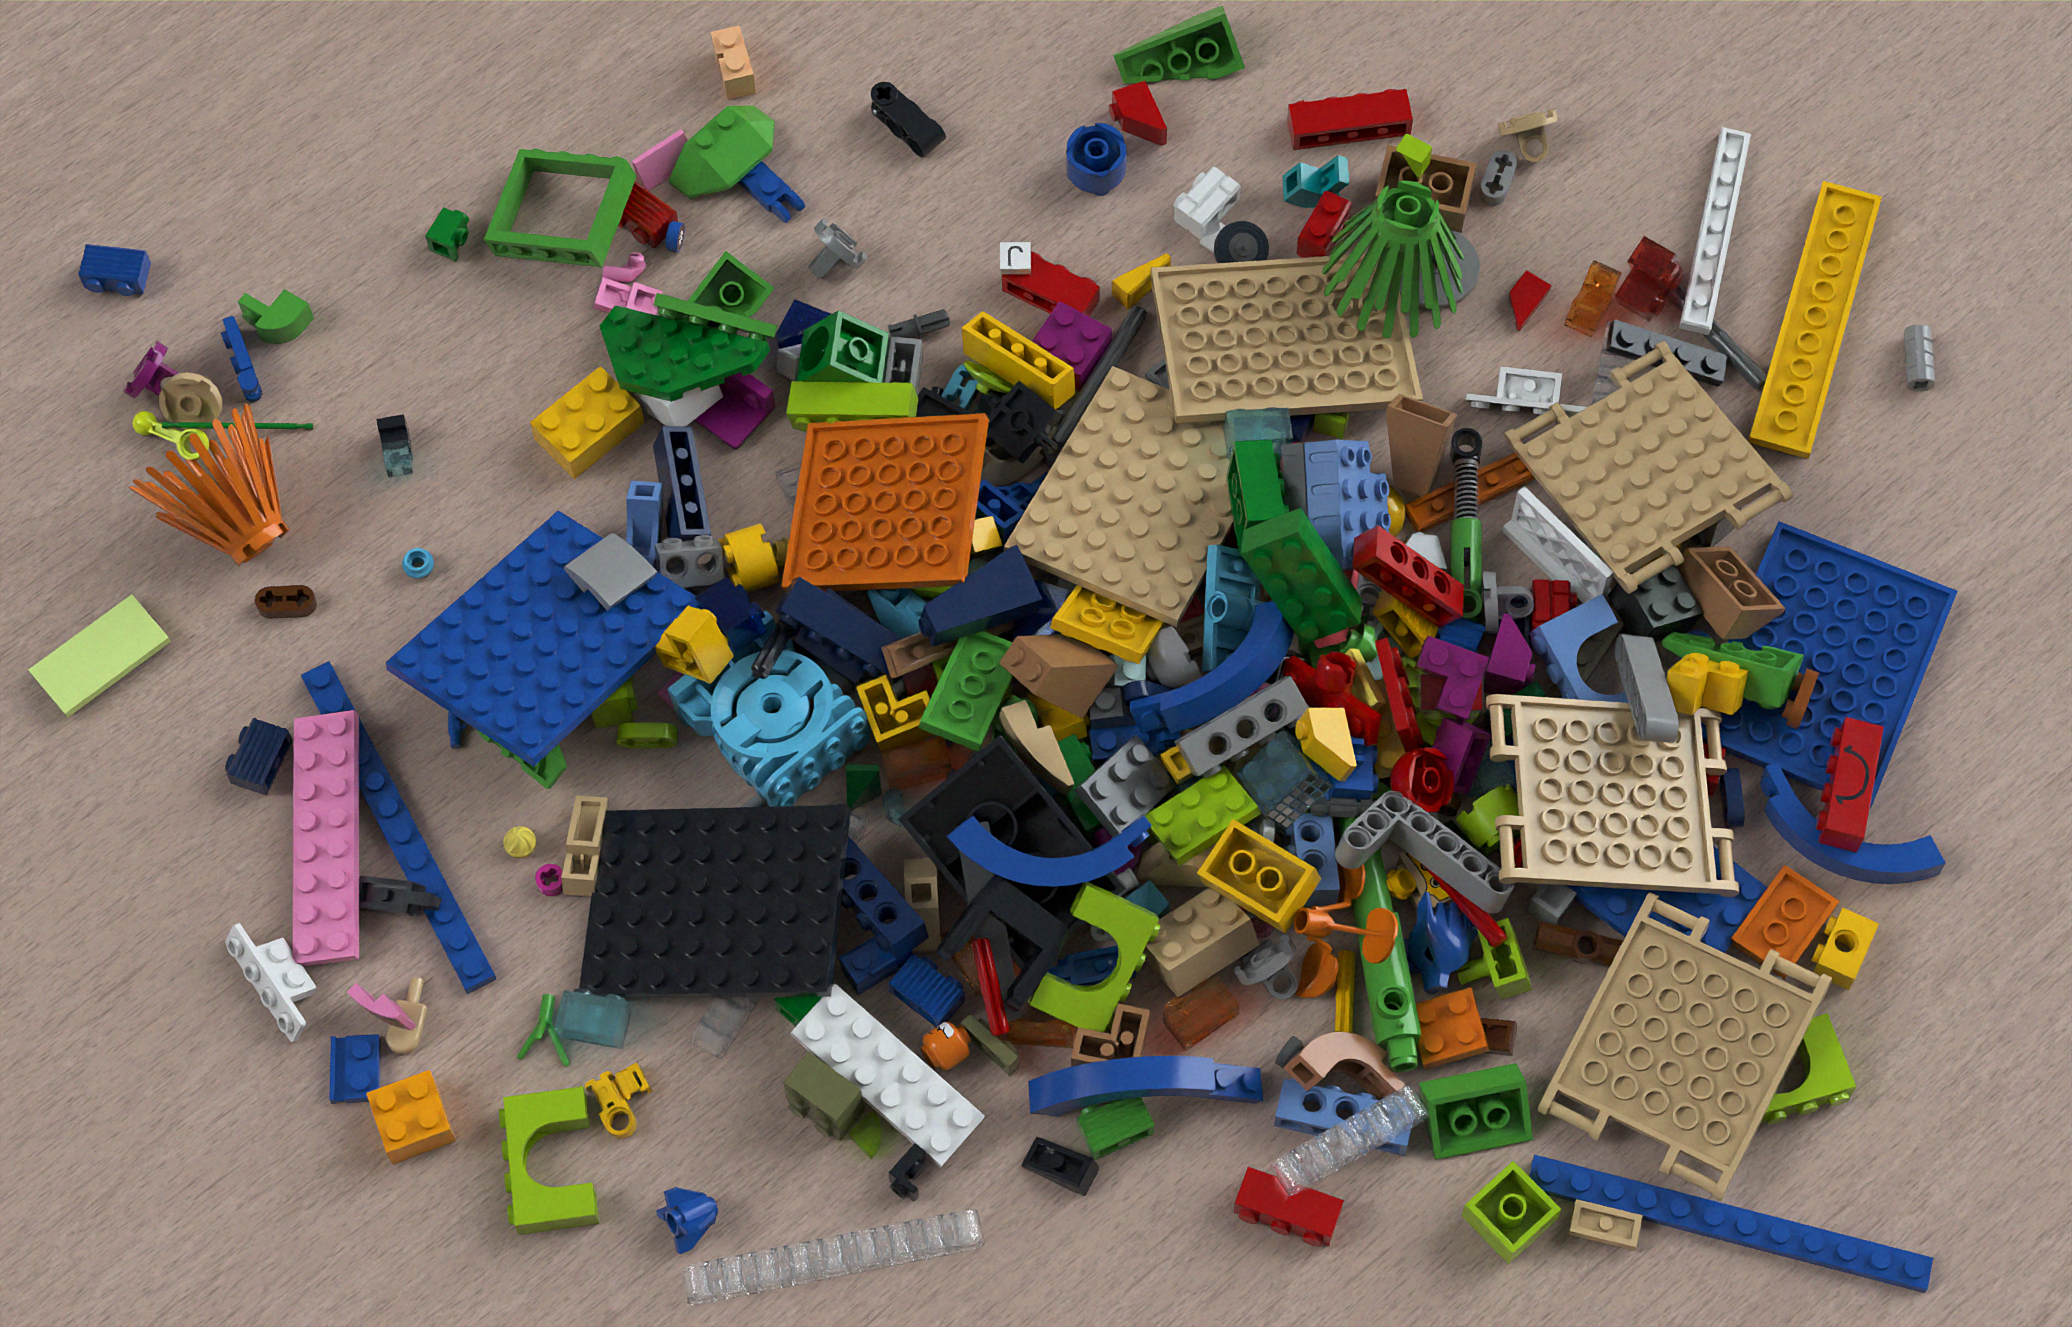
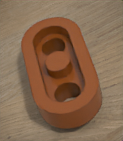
(1795, 709)

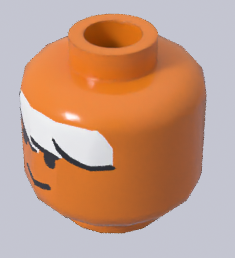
(945, 1046)

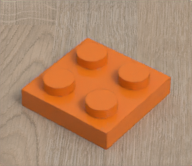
(1450, 1028)

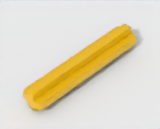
(1345, 991)

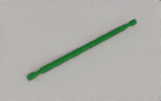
(208, 425)

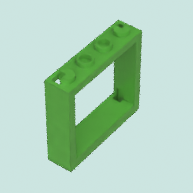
(560, 249)

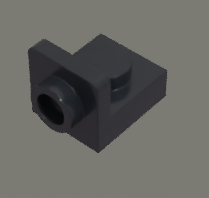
(908, 1167)

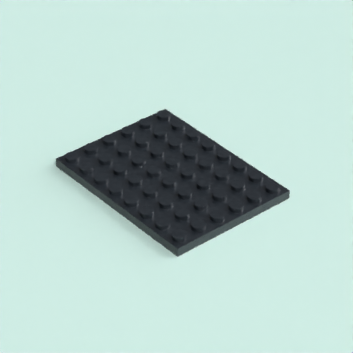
(717, 902)

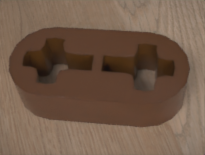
(285, 601)

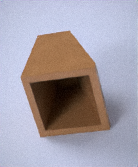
(1417, 442)
(1060, 670)

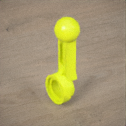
(146, 424)

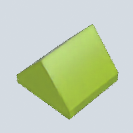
(1331, 423)

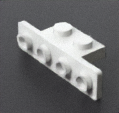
(1525, 389)
(274, 978)

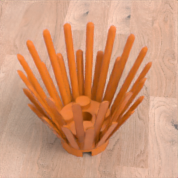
(234, 524)

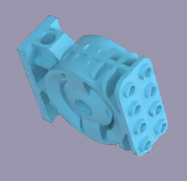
(778, 749)

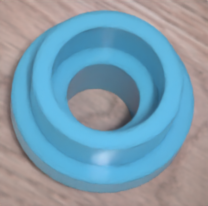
(418, 555)

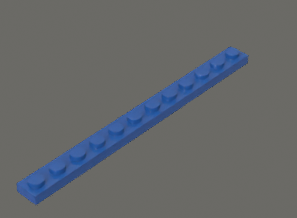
(405, 838)
(1734, 1224)

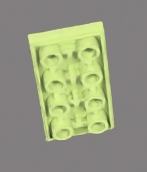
(99, 655)

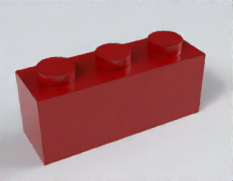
(1050, 285)
(1303, 1214)

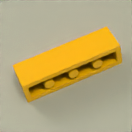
(1018, 359)

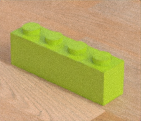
(849, 402)

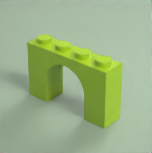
(1094, 1005)
(1826, 1075)
(526, 1122)

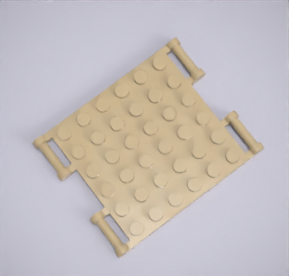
(1647, 467)
(1607, 804)
(1685, 1045)

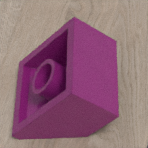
(1509, 662)

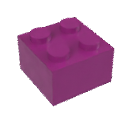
(1074, 340)

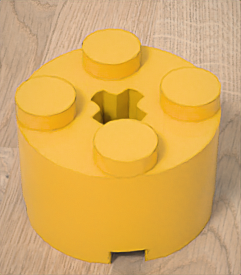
(750, 558)

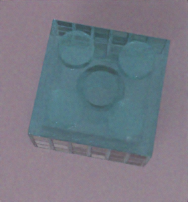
(1284, 780)

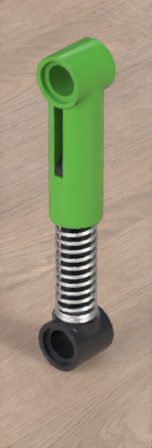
(1467, 529)

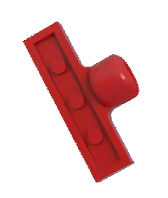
(1331, 688)

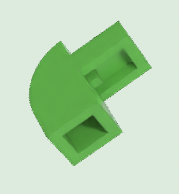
(279, 322)

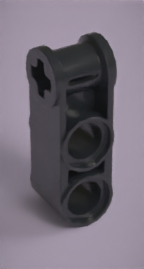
(905, 119)

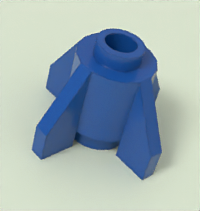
(688, 1216)

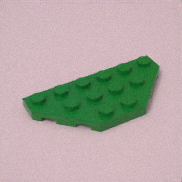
(674, 356)

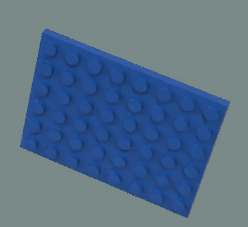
(1857, 626)
(532, 650)

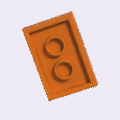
(1785, 918)

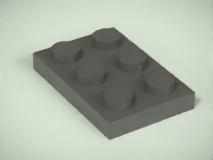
(1125, 786)

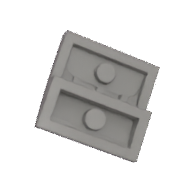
(610, 570)

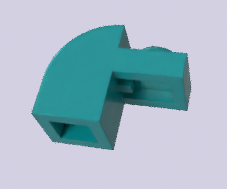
(1306, 184)

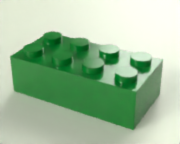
(1301, 576)

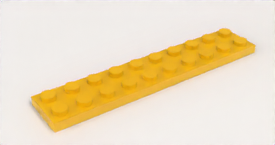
(1815, 320)

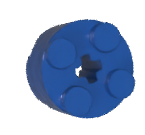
(1096, 158)

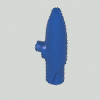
(454, 730)

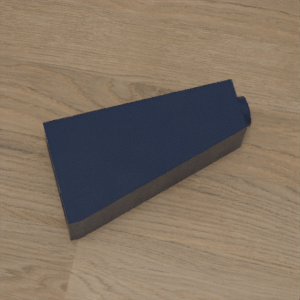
(987, 598)

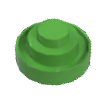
(1362, 639)

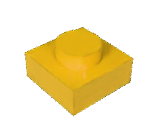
(1176, 765)

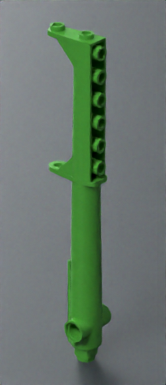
(1389, 982)

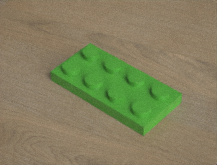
(702, 315)
(969, 691)

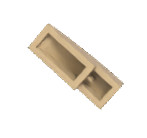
(1036, 746)
(584, 845)

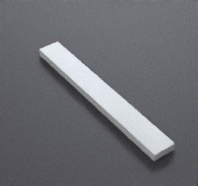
(1715, 231)

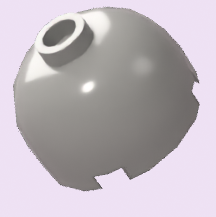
(1169, 661)

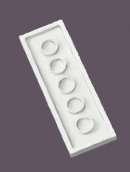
(888, 1074)

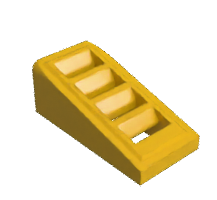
(1136, 283)

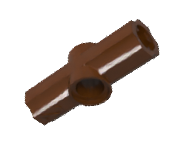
(1564, 942)

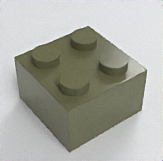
(823, 1096)

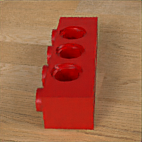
(1408, 576)

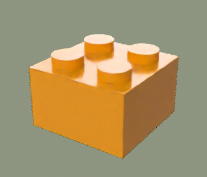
(410, 1117)

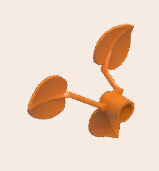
(1321, 967)

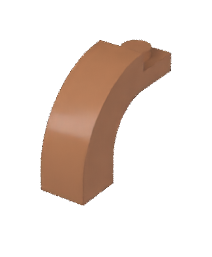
(1348, 1055)

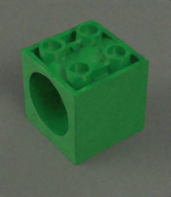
(842, 351)

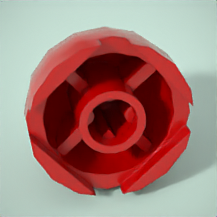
(1423, 778)

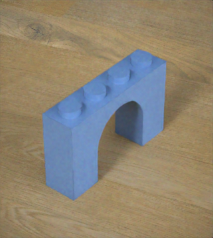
(1560, 641)

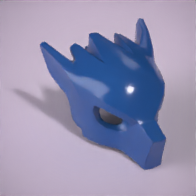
(1447, 937)

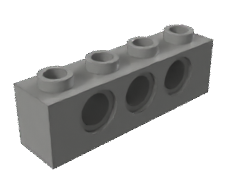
(1195, 744)

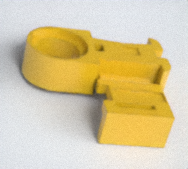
(616, 1092)

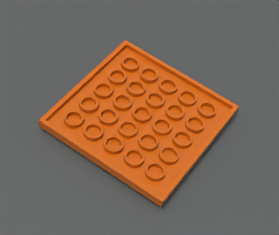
(887, 503)

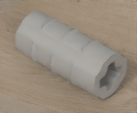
(1919, 358)

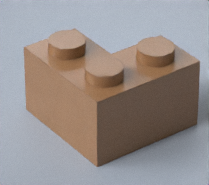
(1125, 1040)

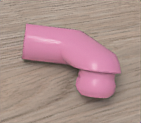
(629, 271)

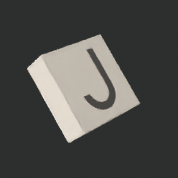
(1015, 257)

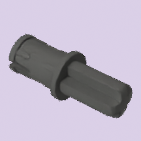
(920, 325)

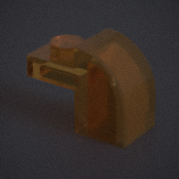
(1593, 299)

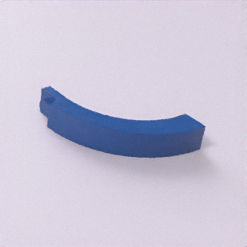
(1226, 684)
(1870, 864)
(1020, 867)

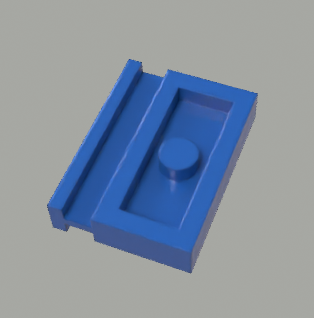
(354, 1067)

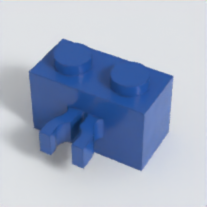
(1361, 781)

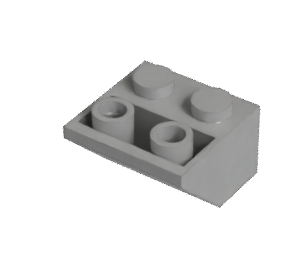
(903, 361)

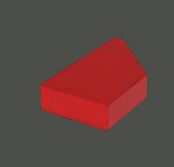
(1527, 297)

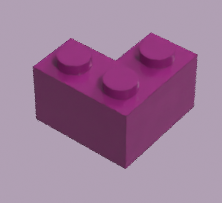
(1461, 674)

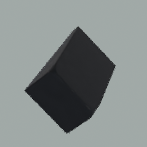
(1061, 1165)

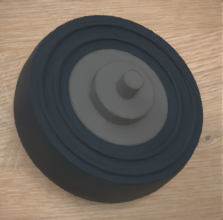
(1241, 243)

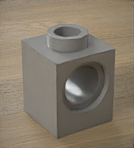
(1551, 903)

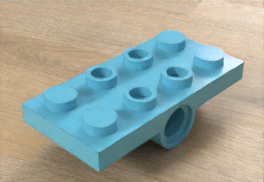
(1229, 604)

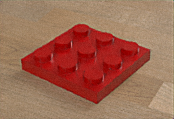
(1399, 695)

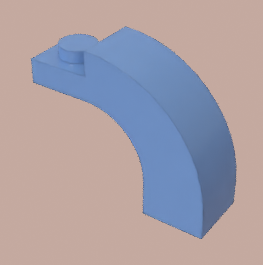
(644, 517)

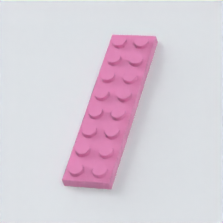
(326, 838)

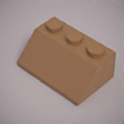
(1728, 591)

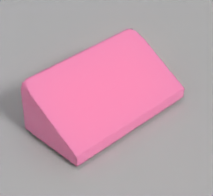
(659, 161)

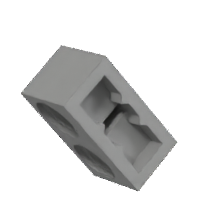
(688, 571)

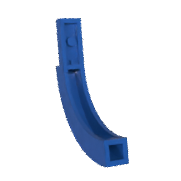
(1142, 1077)

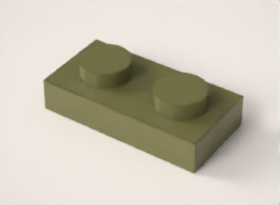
(1001, 1053)

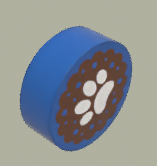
(675, 236)

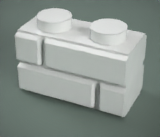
(1206, 202)

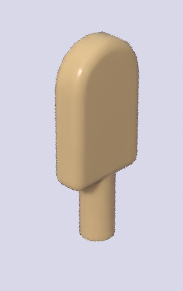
(402, 1040)

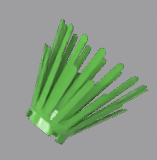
(1403, 227)

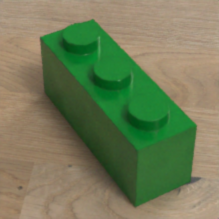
(1078, 762)

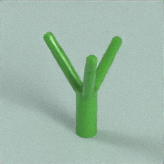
(545, 1022)

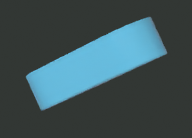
(956, 388)

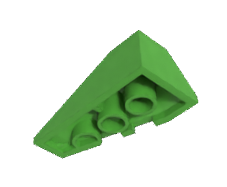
(1188, 50)
(731, 288)

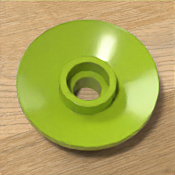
(987, 379)

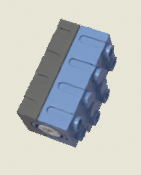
(1336, 491)

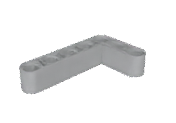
(1429, 843)

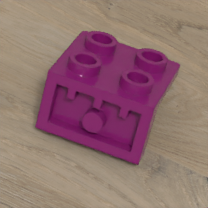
(739, 411)

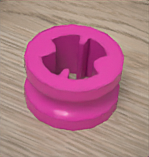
(546, 872)

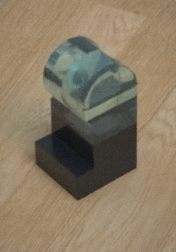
(396, 445)

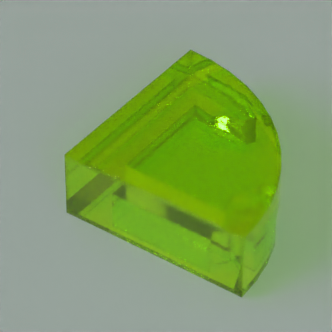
(867, 1134)

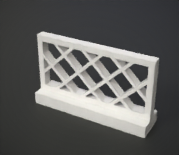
(1556, 548)

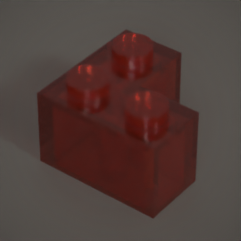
(1651, 277)

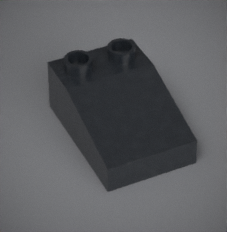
(1020, 814)

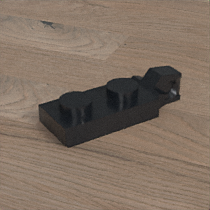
(395, 896)

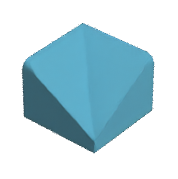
(1150, 898)

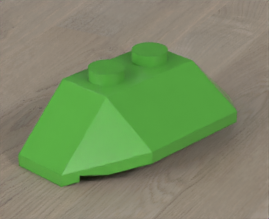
(723, 151)

